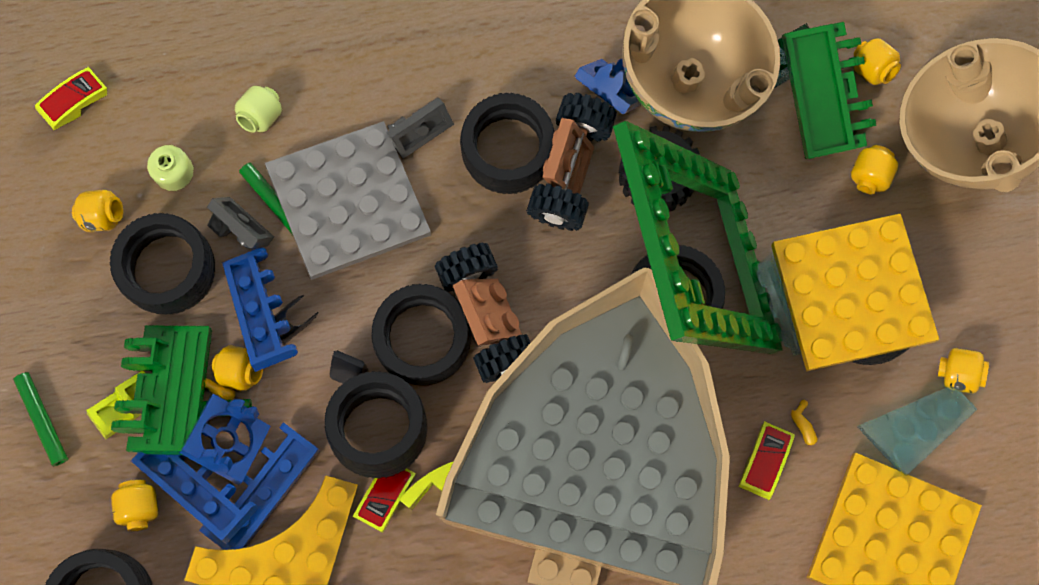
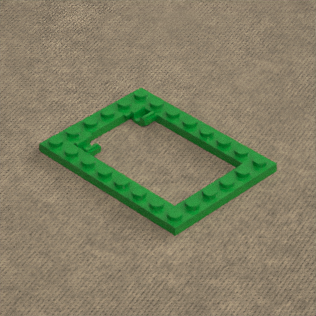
(650, 168)

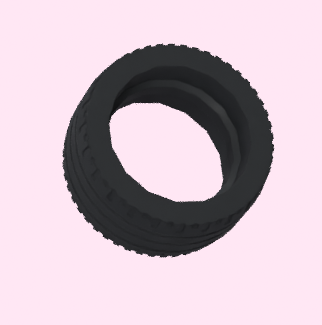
(494, 109)
(137, 237)
(701, 267)
(411, 297)
(365, 388)
(72, 568)

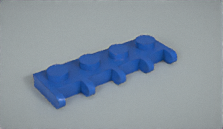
(255, 310)
(270, 485)
(196, 493)

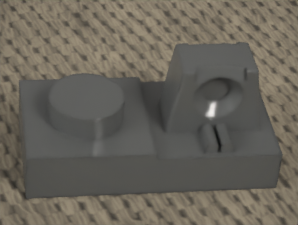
(419, 128)
(231, 217)

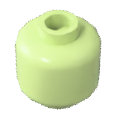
(258, 109)
(170, 167)

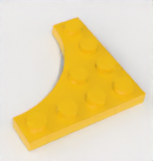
(294, 557)

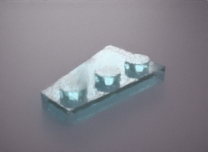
(770, 279)
(918, 428)

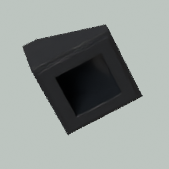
(345, 367)

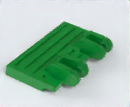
(823, 90)
(170, 394)

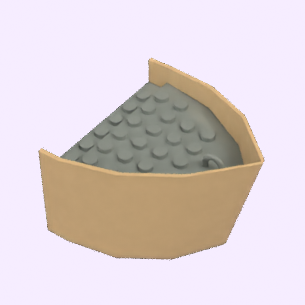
(600, 449)

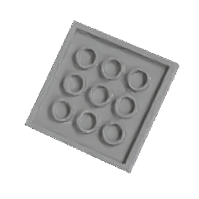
(347, 200)

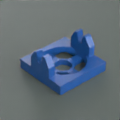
(609, 84)
(213, 458)

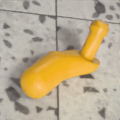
(221, 391)
(803, 424)

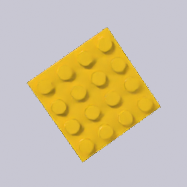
(854, 292)
(892, 530)

